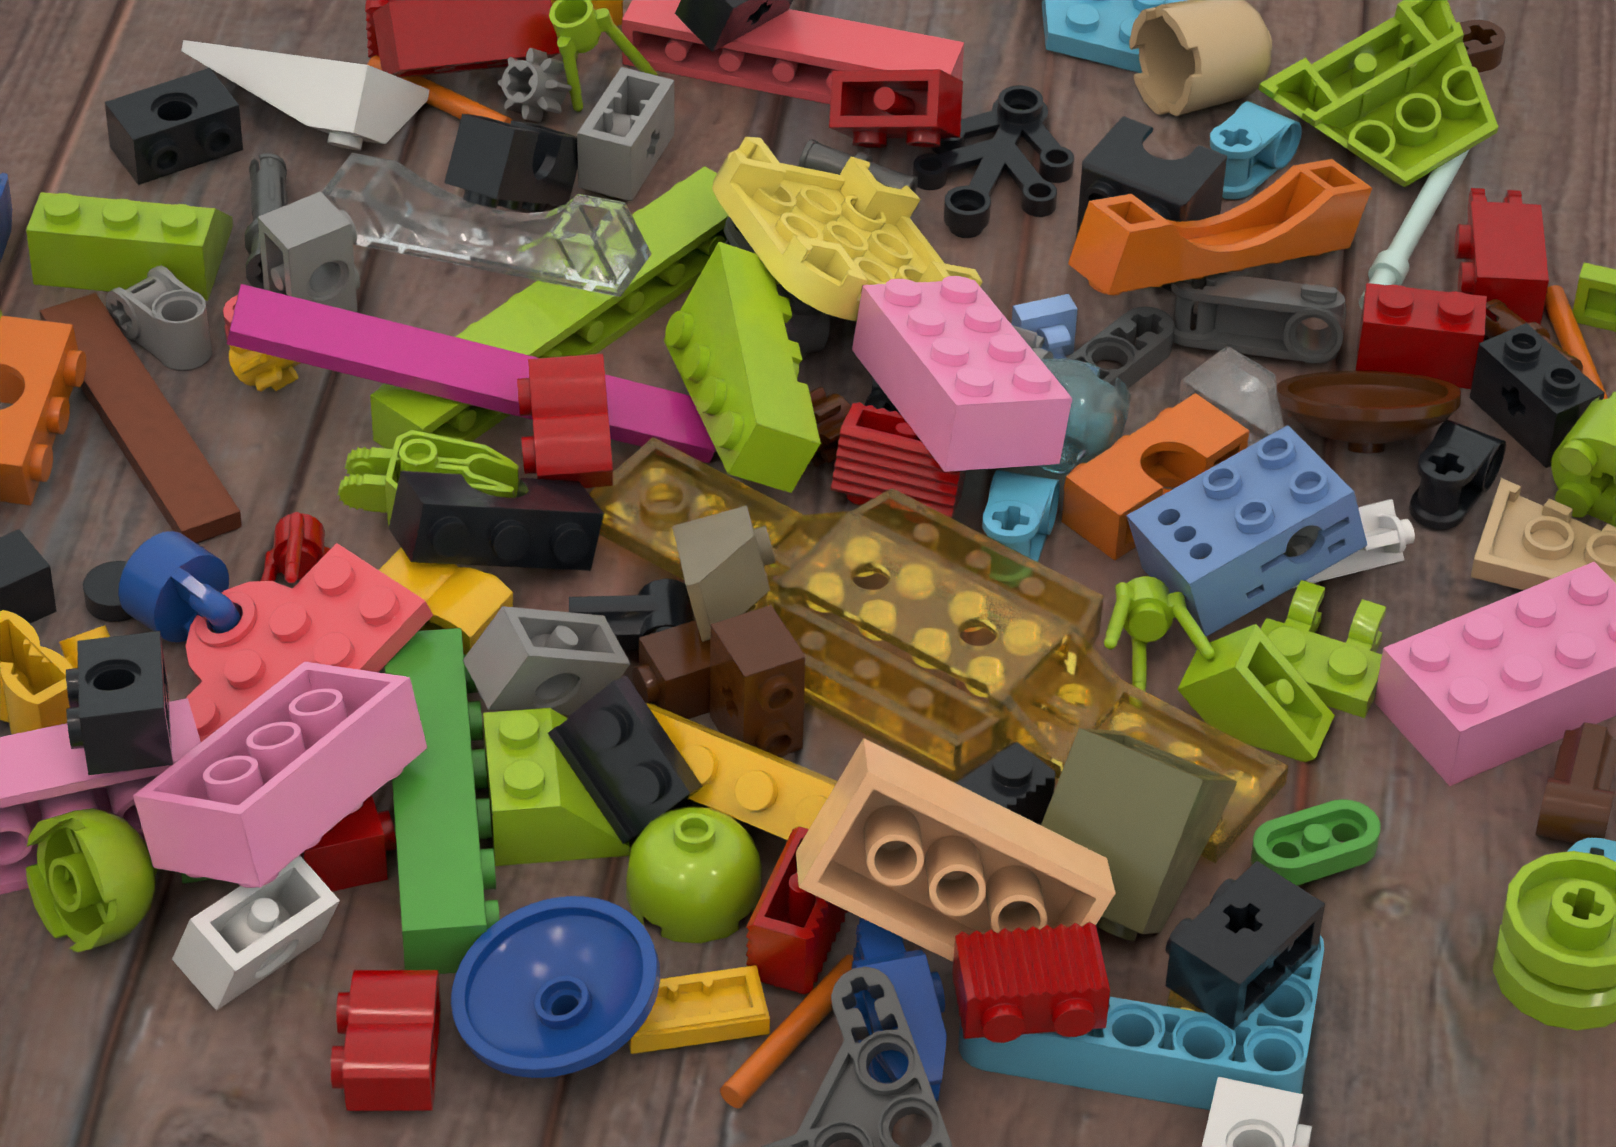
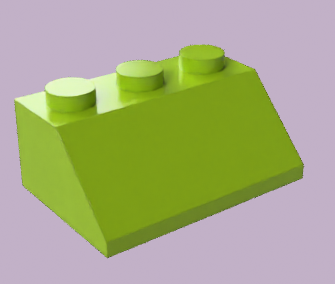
(117, 242)

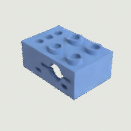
(1230, 526)

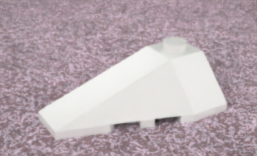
(329, 95)

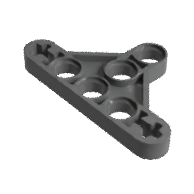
(850, 1100)

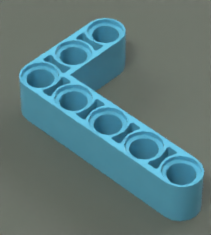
(1169, 1050)

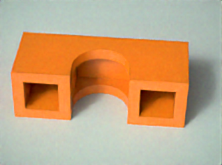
(37, 377)
(1138, 466)

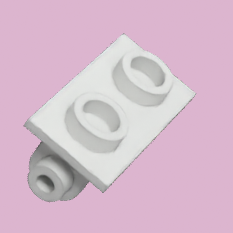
(1384, 536)

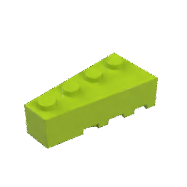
(745, 370)

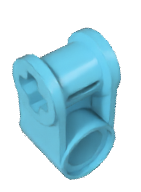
(1255, 147)
(1021, 511)

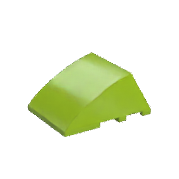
(1395, 93)

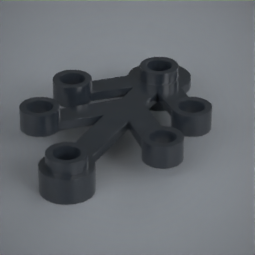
(1014, 115)

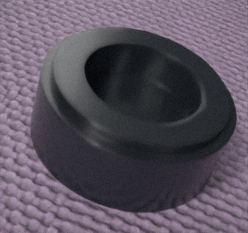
(101, 592)

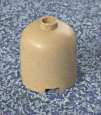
(1199, 54)

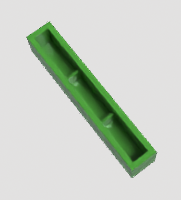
(438, 810)

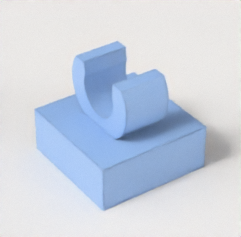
(1052, 319)

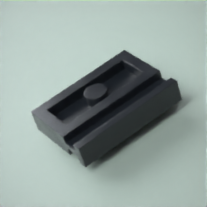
(624, 759)

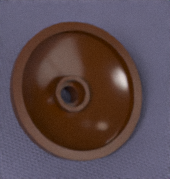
(1368, 405)

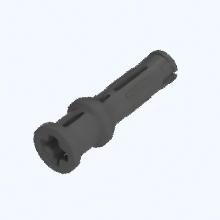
(267, 194)

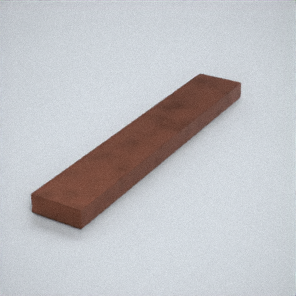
(146, 425)

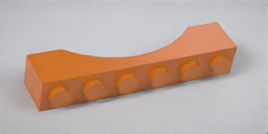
(1300, 215)

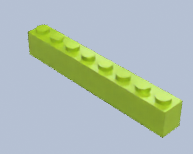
(571, 321)

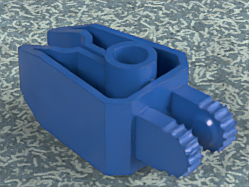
(919, 996)

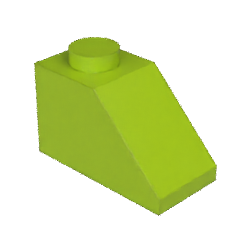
(1256, 696)

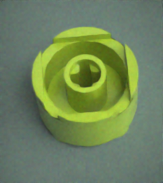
(1587, 463)

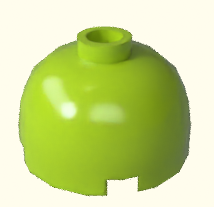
(694, 875)
(90, 877)

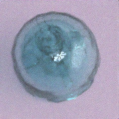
(1095, 415)

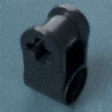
(1454, 474)

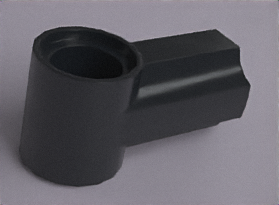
(654, 609)

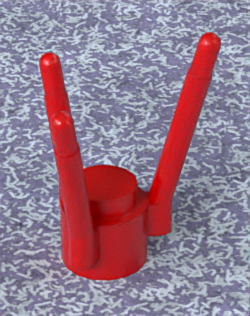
(296, 549)

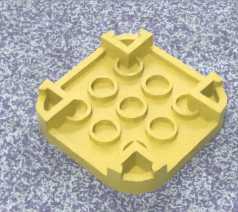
(825, 229)

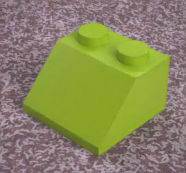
(536, 797)

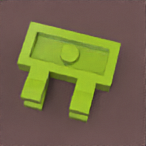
(1337, 671)

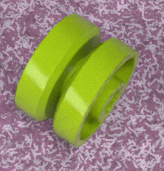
(1560, 941)

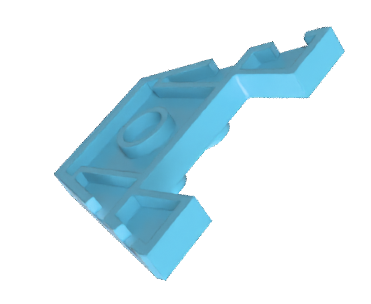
(1095, 29)

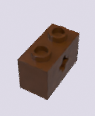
(757, 682)

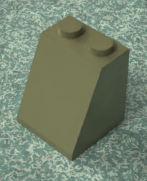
(1143, 815)

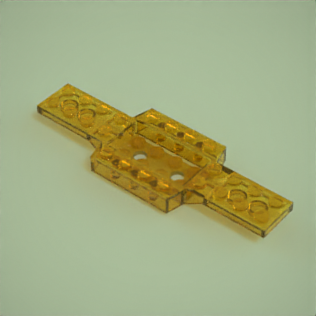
(942, 581)

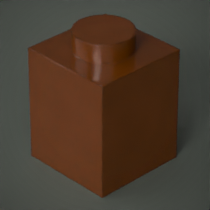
(675, 670)

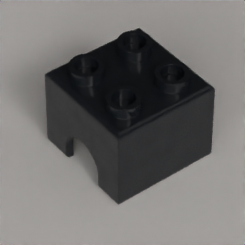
(1173, 188)

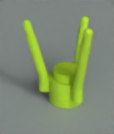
(579, 31)
(1146, 614)

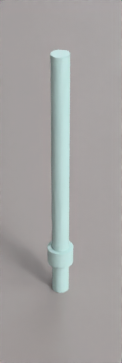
(1392, 264)

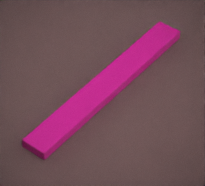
(444, 366)

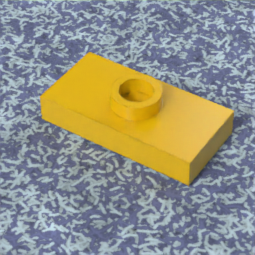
(704, 1010)

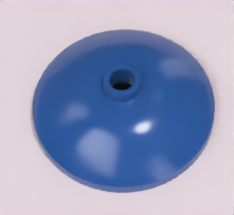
(549, 962)

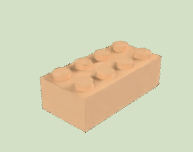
(942, 858)

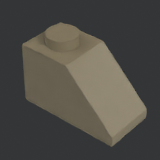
(723, 565)

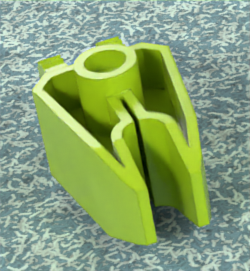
(377, 470)

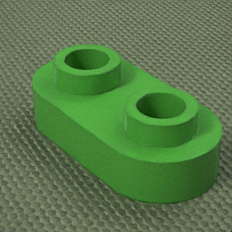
(1307, 841)

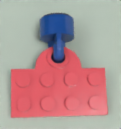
(261, 630)

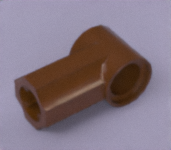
(1579, 795)

